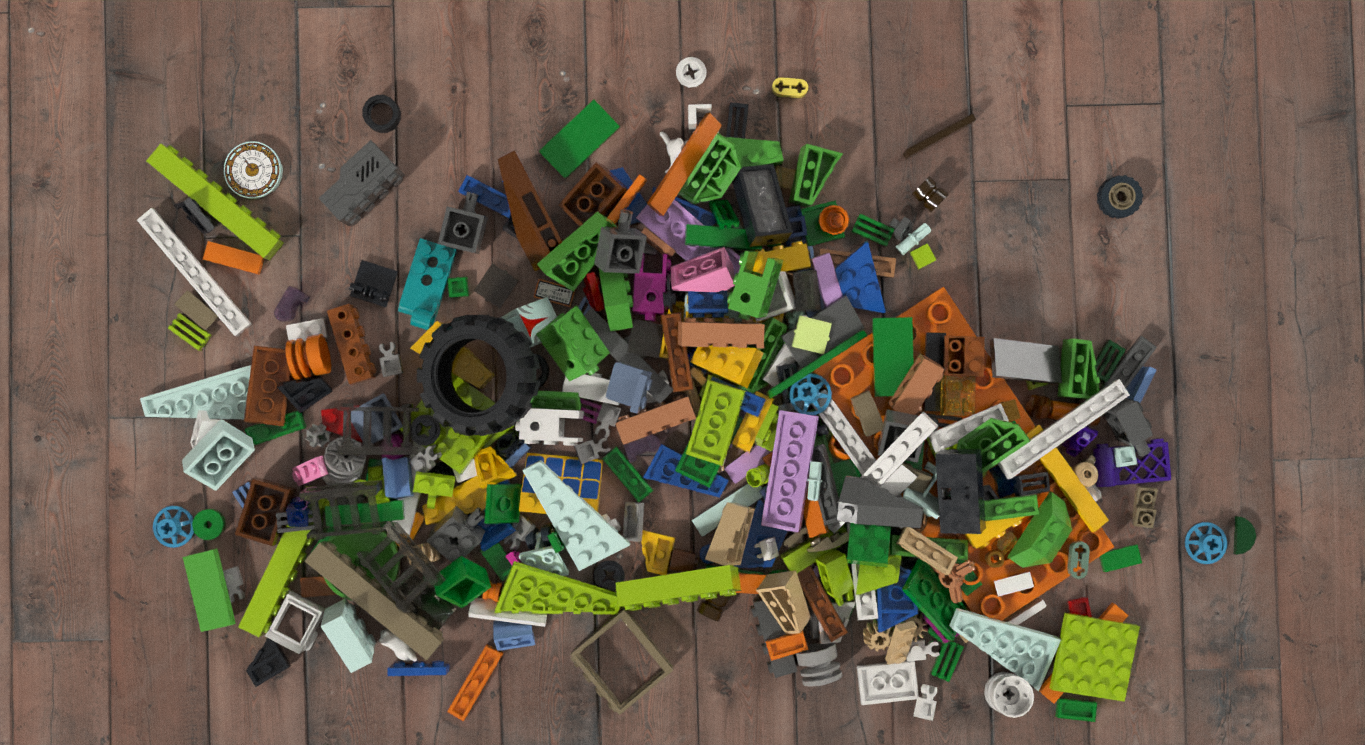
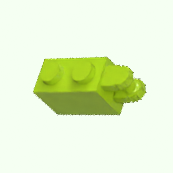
(836, 576)

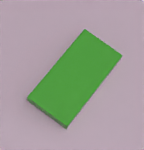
(209, 590)

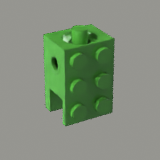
(752, 289)
(573, 344)

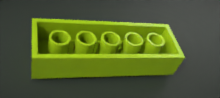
(678, 586)

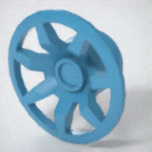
(809, 394)
(172, 526)
(1207, 543)

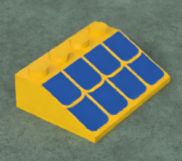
(582, 478)

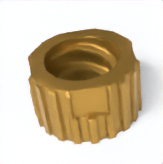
(999, 563)

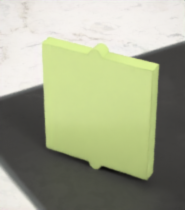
(811, 334)

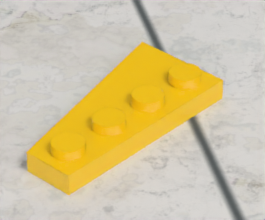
(465, 496)

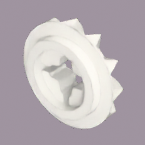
(695, 64)

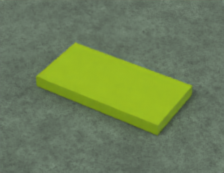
(715, 422)

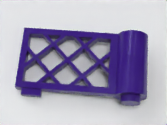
(1109, 474)

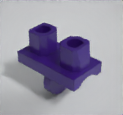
(1079, 441)

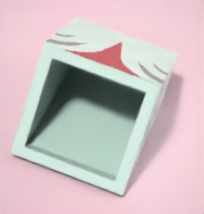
(532, 318)

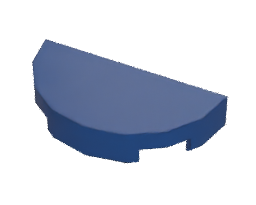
(495, 533)

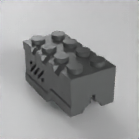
(361, 183)

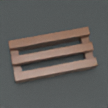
(657, 243)

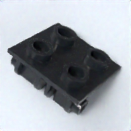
(373, 283)

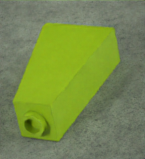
(799, 558)

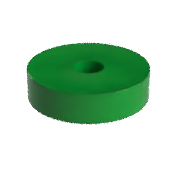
(200, 524)

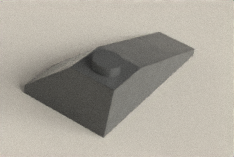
(871, 505)

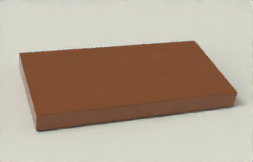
(264, 400)

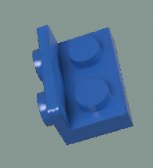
(708, 303)

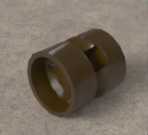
(930, 194)
(712, 607)

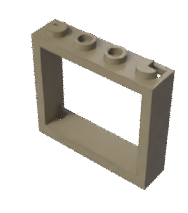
(601, 688)

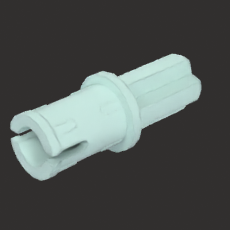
(913, 238)
(814, 480)

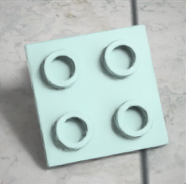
(925, 500)

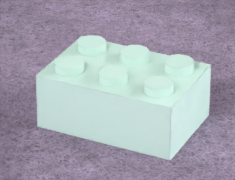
(218, 455)
(348, 635)

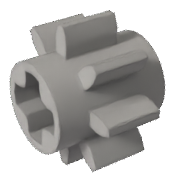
(317, 435)

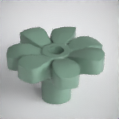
(793, 318)

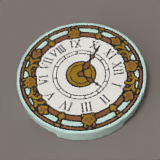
(253, 170)

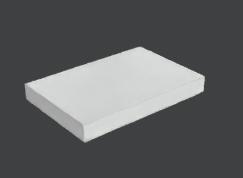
(887, 682)

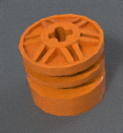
(308, 357)

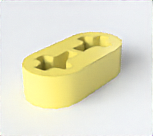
(788, 92)

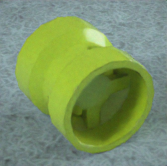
(758, 475)

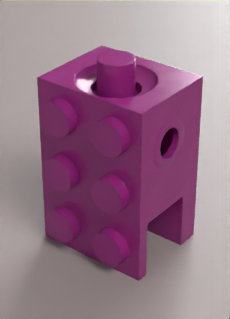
(649, 291)

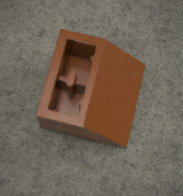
(964, 356)

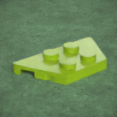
(876, 577)

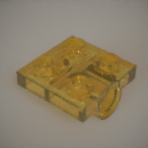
(957, 395)

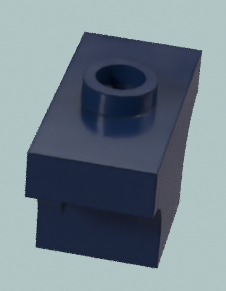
(797, 223)

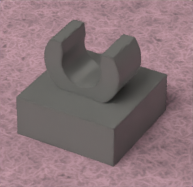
(901, 228)

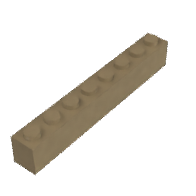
(374, 599)

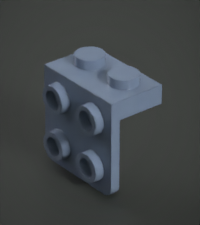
(629, 386)

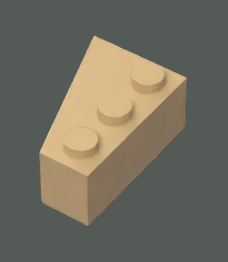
(731, 535)
(785, 600)

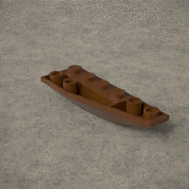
(528, 214)

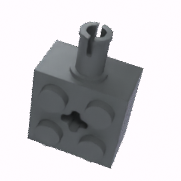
(466, 217)
(620, 247)
(1130, 425)
(893, 426)
(457, 533)

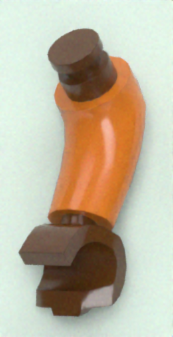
(1043, 408)

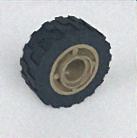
(1131, 194)

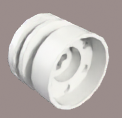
(1015, 703)

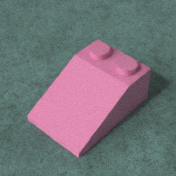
(704, 273)

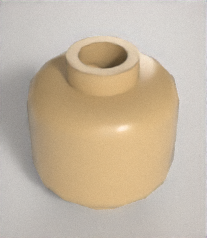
(1090, 472)

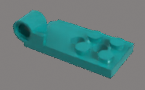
(420, 300)

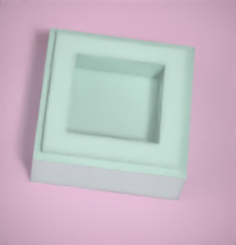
(1125, 456)

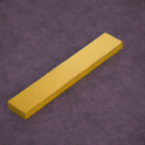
(1071, 486)

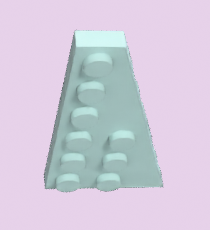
(220, 395)
(576, 522)
(1015, 647)

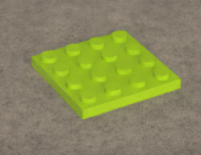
(457, 448)
(1094, 657)

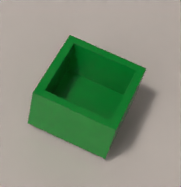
(868, 545)
(463, 582)

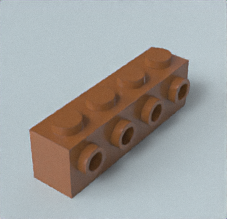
(351, 344)

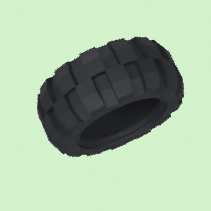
(437, 375)

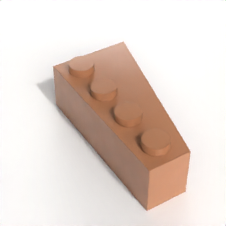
(720, 333)
(655, 420)

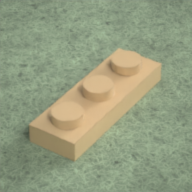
(927, 550)
(900, 642)

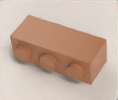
(916, 385)

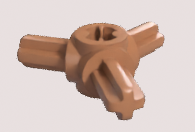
(954, 579)

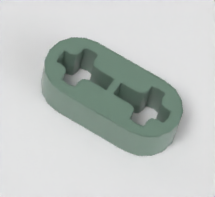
(1073, 559)

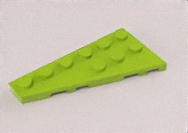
(551, 593)

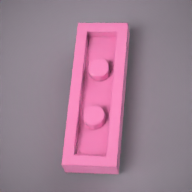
(309, 471)

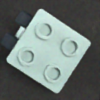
(542, 553)

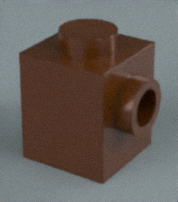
(683, 560)

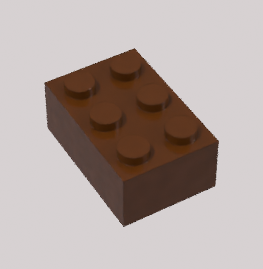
(595, 192)
(259, 512)

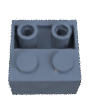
(377, 419)

